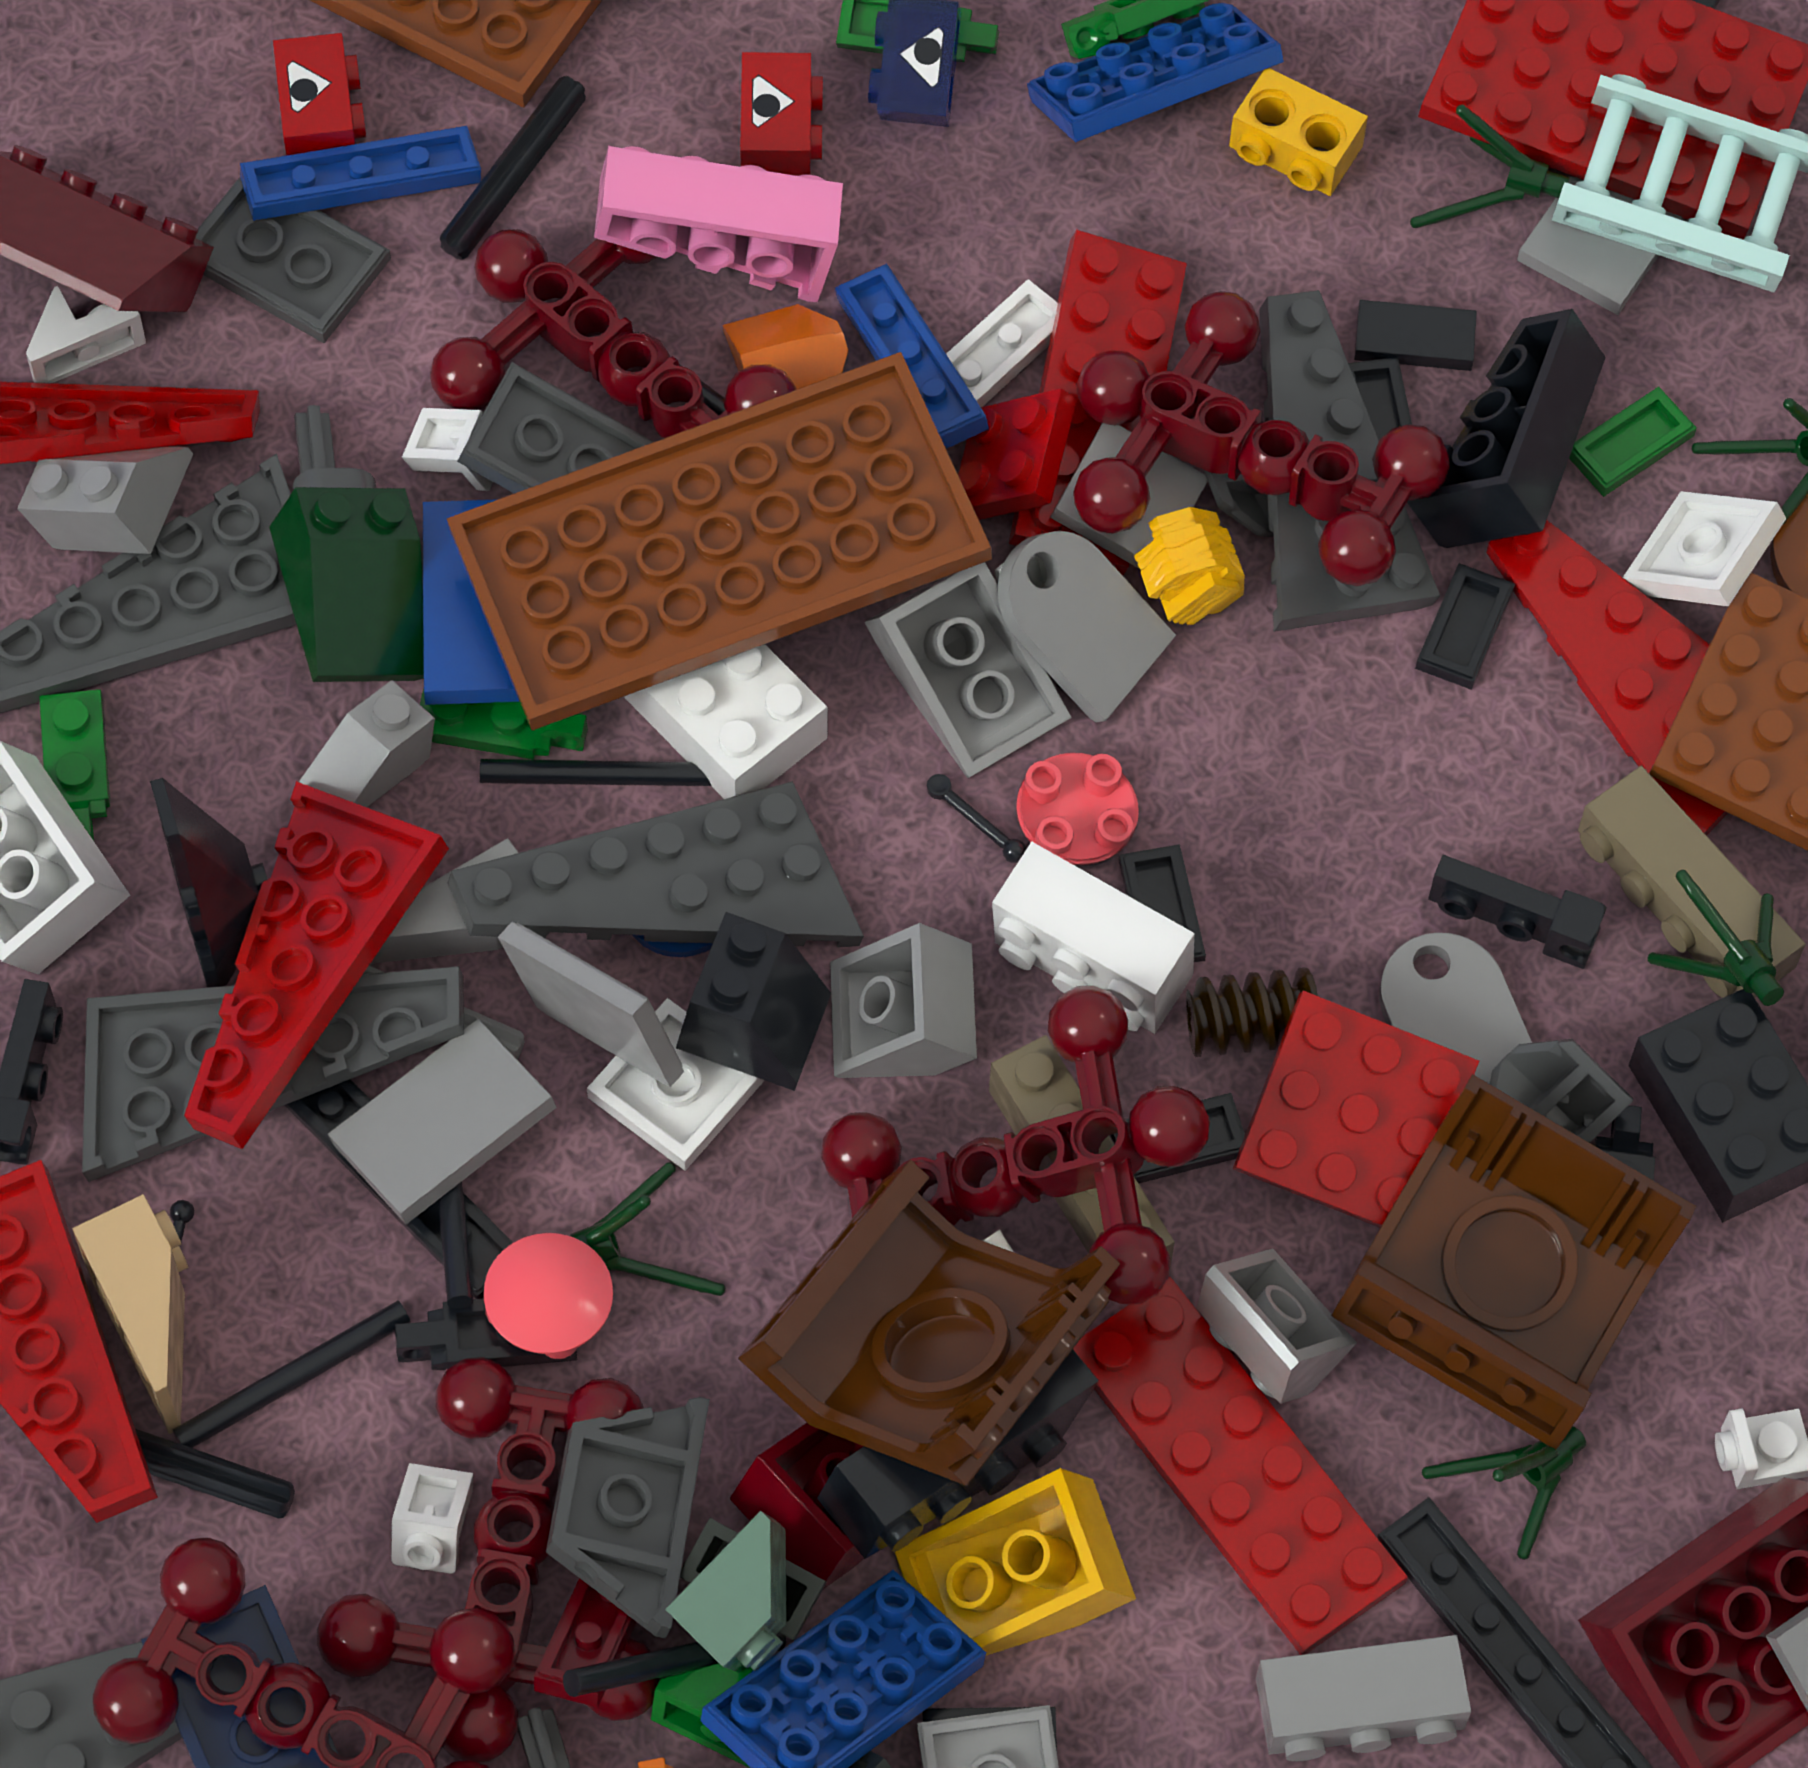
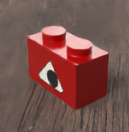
(315, 93)
(777, 112)

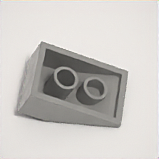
(967, 669)

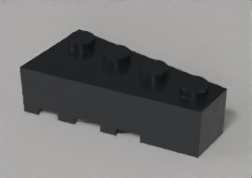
(1516, 435)
(889, 1500)

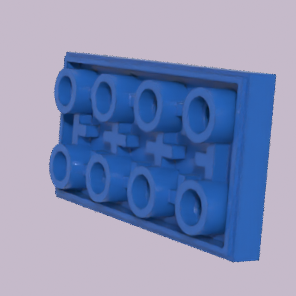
(1153, 71)
(458, 644)
(845, 1682)

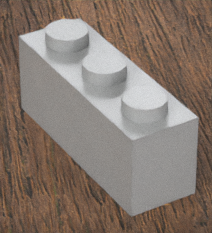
(1363, 1697)

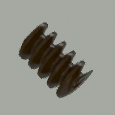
(1244, 1011)

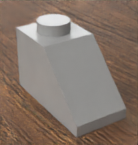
(373, 747)

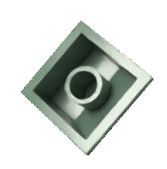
(739, 1598)

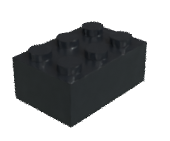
(1729, 1101)

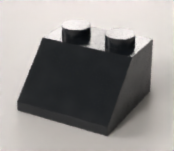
(755, 1004)

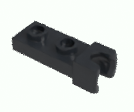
(1518, 911)
(22, 1071)

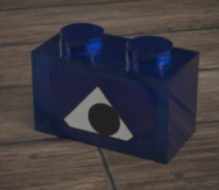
(917, 61)

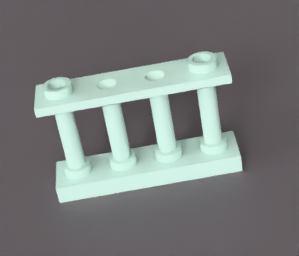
(1645, 222)

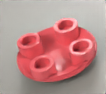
(1078, 807)
(548, 1294)

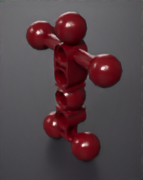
(517, 269)
(1225, 437)
(1163, 1128)
(477, 1401)
(206, 1583)

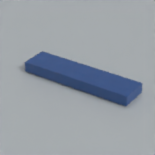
(360, 173)
(893, 325)

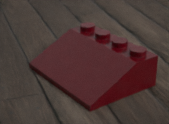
(96, 241)
(1694, 1633)

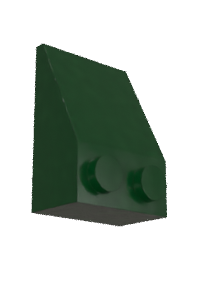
(353, 582)

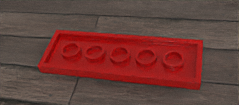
(1106, 302)
(1238, 1468)

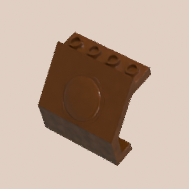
(1512, 1261)
(924, 1333)

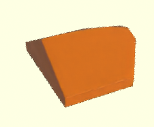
(791, 339)

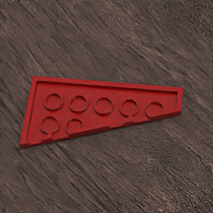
(88, 419)
(1615, 639)
(312, 934)
(55, 1355)

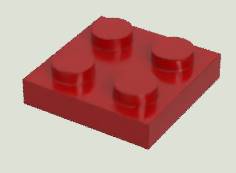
(1019, 455)

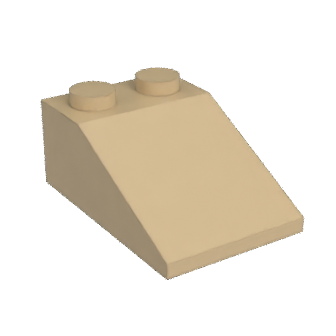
(136, 1272)

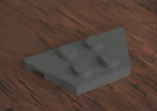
(629, 1506)

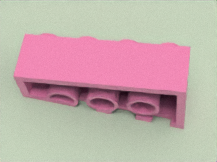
(722, 216)

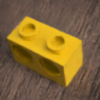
(1303, 122)

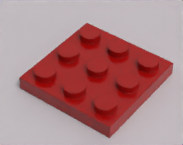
(1349, 1108)

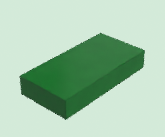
(1631, 441)

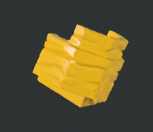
(1191, 565)

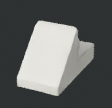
(71, 345)

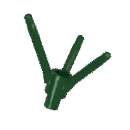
(1524, 178)
(1797, 446)
(1746, 961)
(603, 1240)
(1536, 1462)

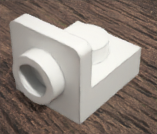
(440, 440)
(1762, 1447)
(430, 1518)

